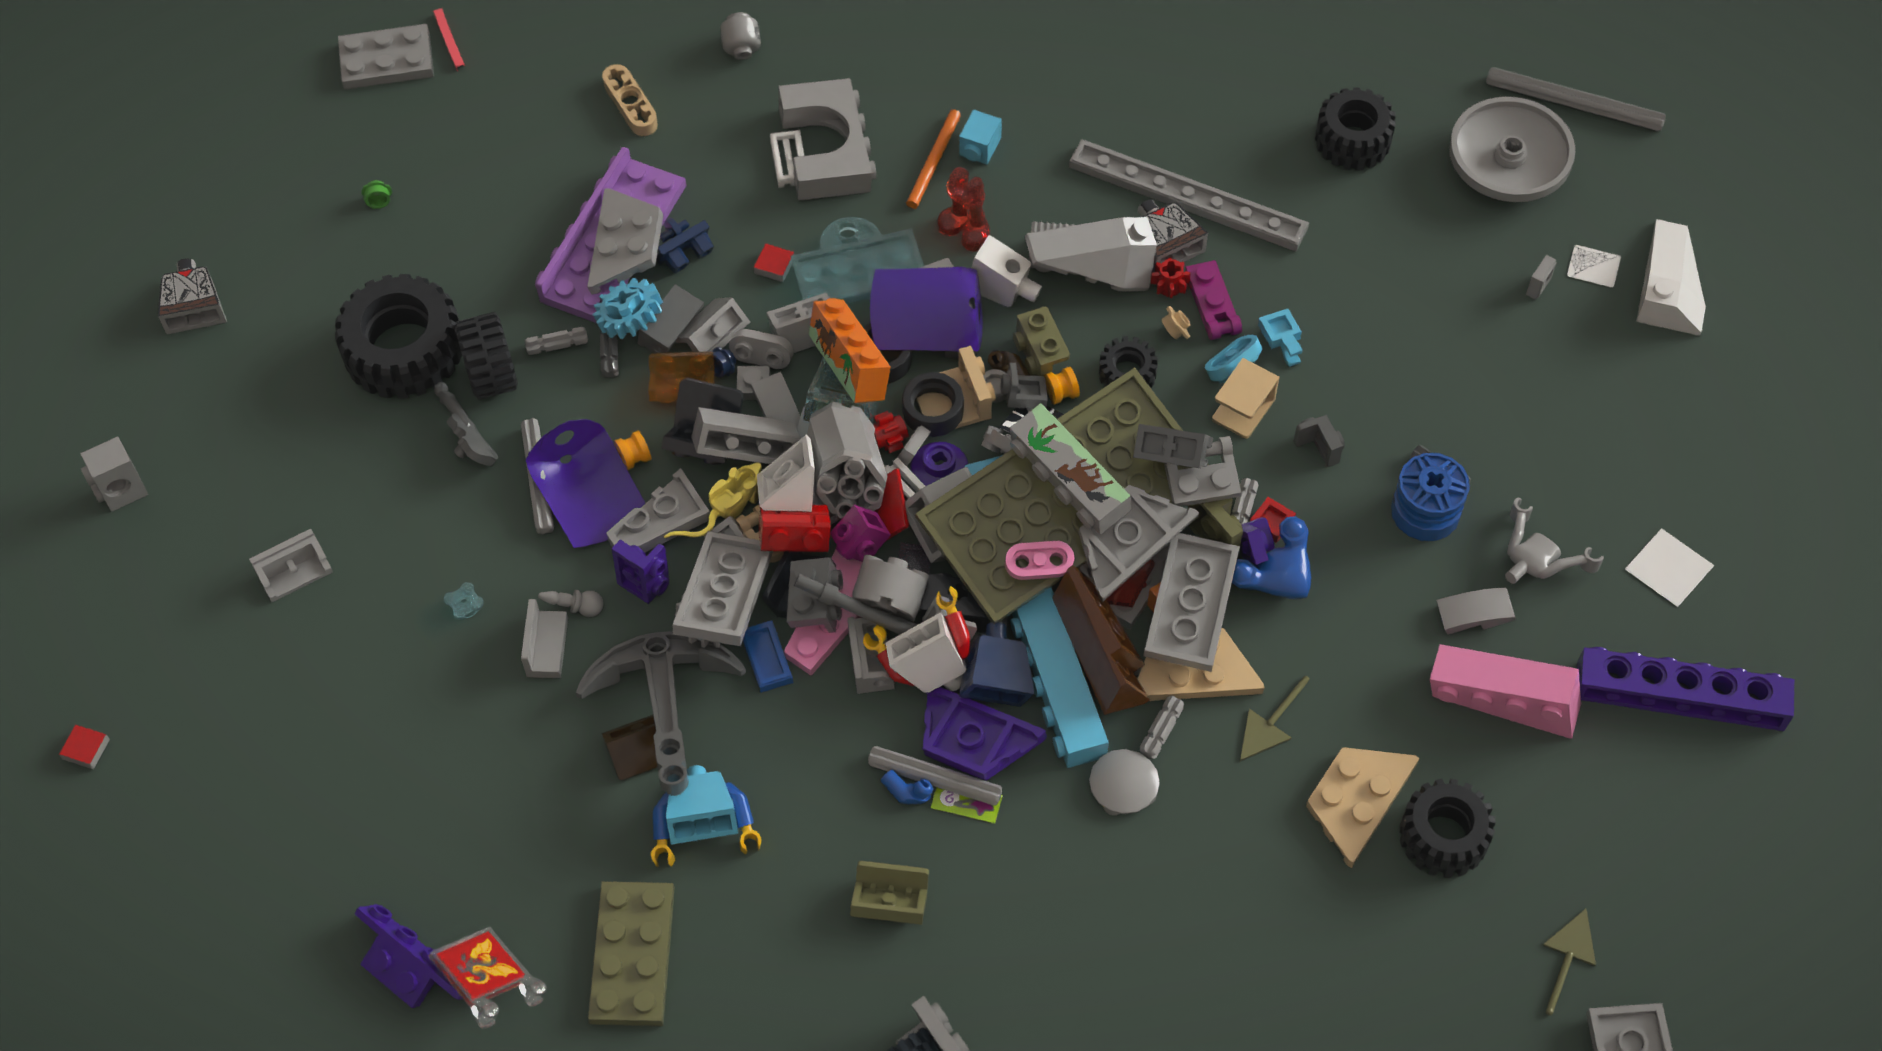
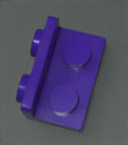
(640, 573)

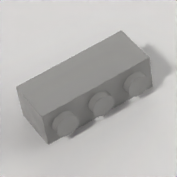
(742, 436)

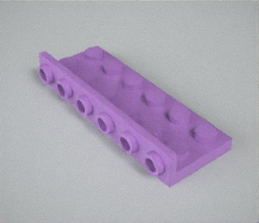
(567, 274)

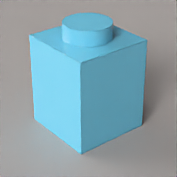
(980, 137)

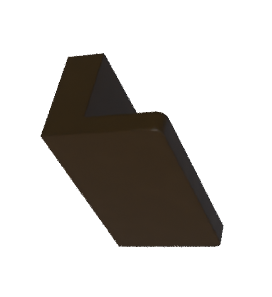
(632, 747)

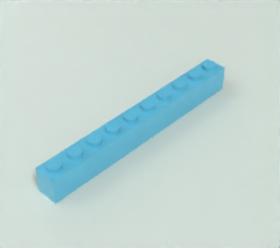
(1057, 676)

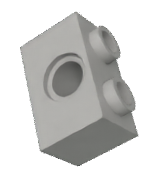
(112, 474)

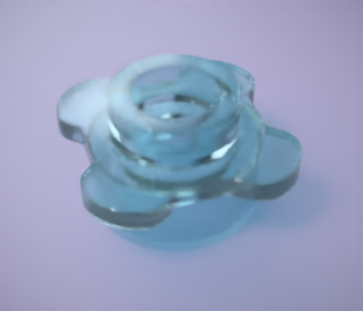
(465, 609)

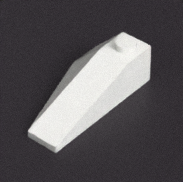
(1671, 282)

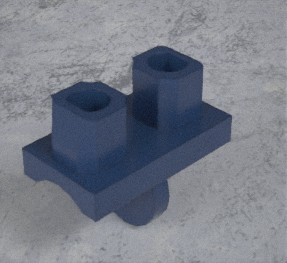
(672, 250)

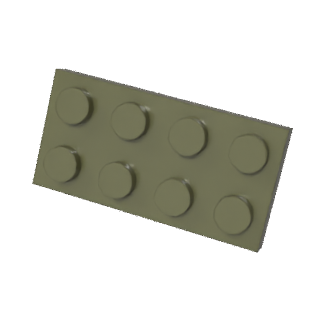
(631, 954)

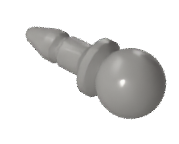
(587, 603)

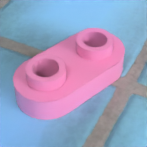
(1038, 559)

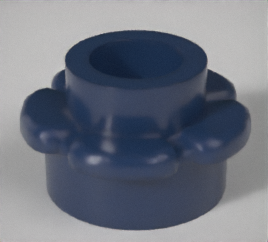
(723, 362)

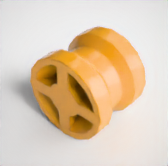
(1062, 385)
(633, 449)

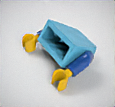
(701, 812)

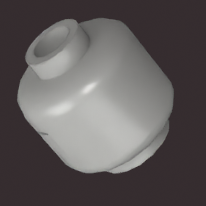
(740, 35)

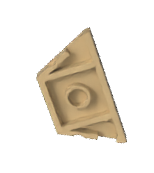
(1229, 676)
(1358, 795)

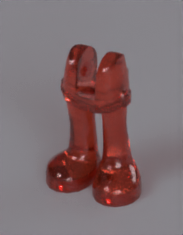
(965, 211)

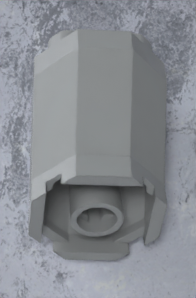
(846, 459)

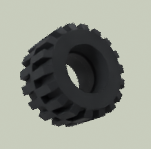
(1357, 110)
(486, 355)
(1454, 803)

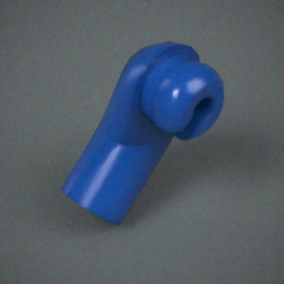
(907, 793)

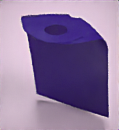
(926, 309)
(589, 490)

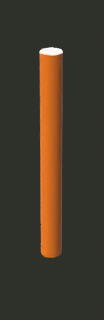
(933, 159)

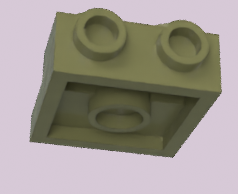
(1216, 522)

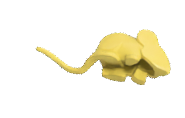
(729, 497)

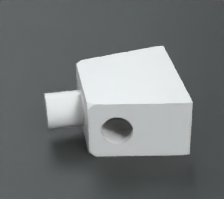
(1003, 273)

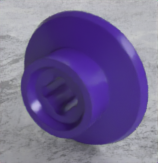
(924, 461)

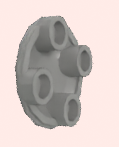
(1124, 782)

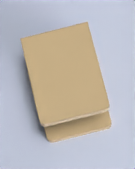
(1245, 398)

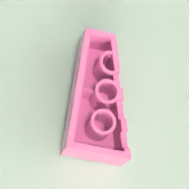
(1509, 688)

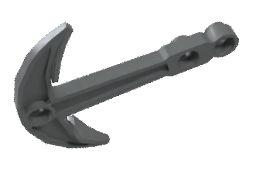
(657, 656)

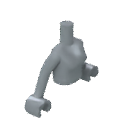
(1538, 553)

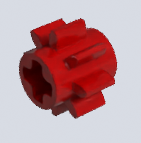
(1170, 277)
(890, 431)

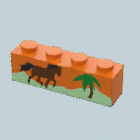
(849, 350)

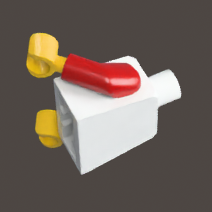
(927, 653)

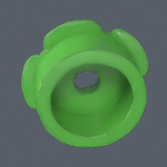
(376, 194)

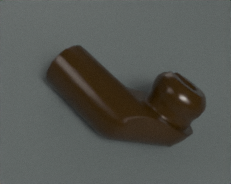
(1001, 359)

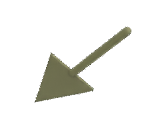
(1262, 733)
(1574, 942)

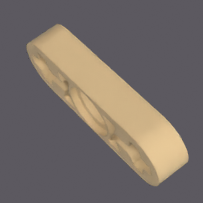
(630, 111)

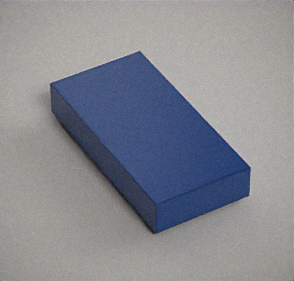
(766, 656)

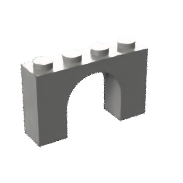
(834, 106)

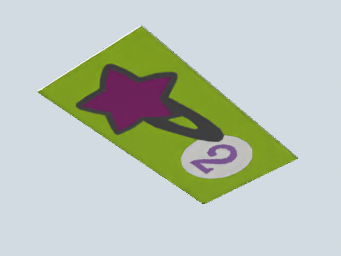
(964, 806)

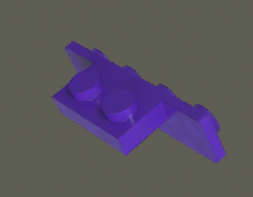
(400, 958)

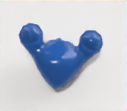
(1288, 567)

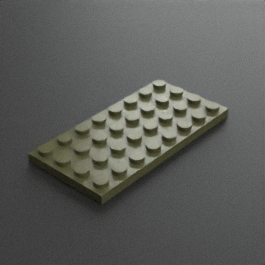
(1013, 506)

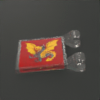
(482, 969)

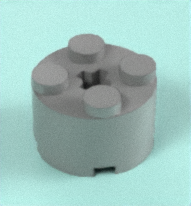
(890, 586)

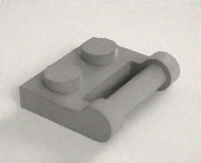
(1208, 483)

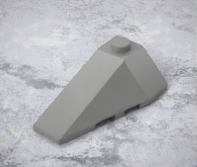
(1104, 251)

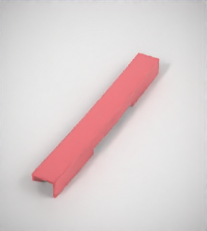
(448, 38)

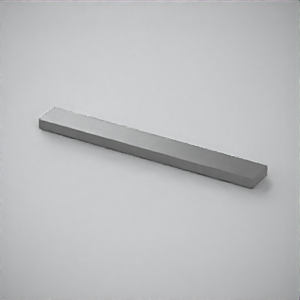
(1189, 194)

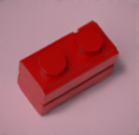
(795, 530)

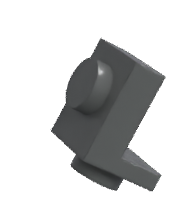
(1023, 390)
(1327, 440)

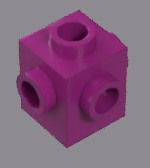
(859, 533)

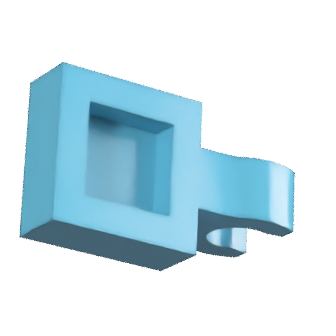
(1282, 331)

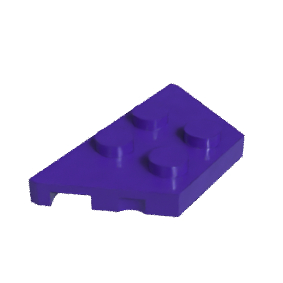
(974, 735)

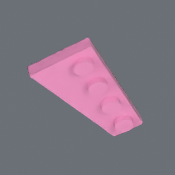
(813, 644)

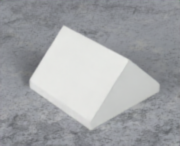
(788, 480)

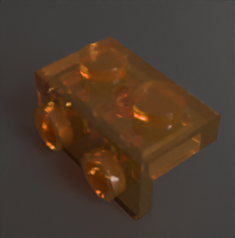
(671, 368)

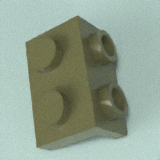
(1040, 341)
(890, 892)

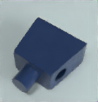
(997, 669)

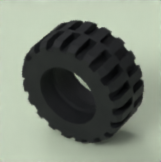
(390, 304)

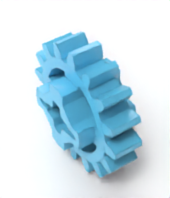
(628, 308)

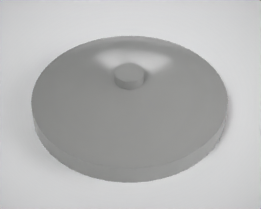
(1512, 149)

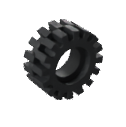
(1127, 351)

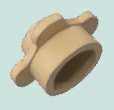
(1176, 323)

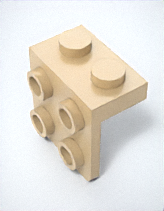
(976, 392)

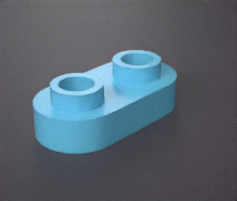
(1224, 363)

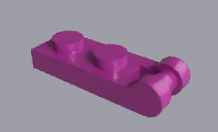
(1213, 300)

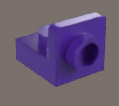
(1256, 540)

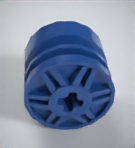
(1430, 496)

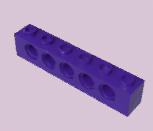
(1700, 701)

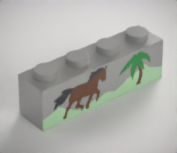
(1070, 469)

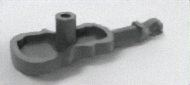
(470, 439)

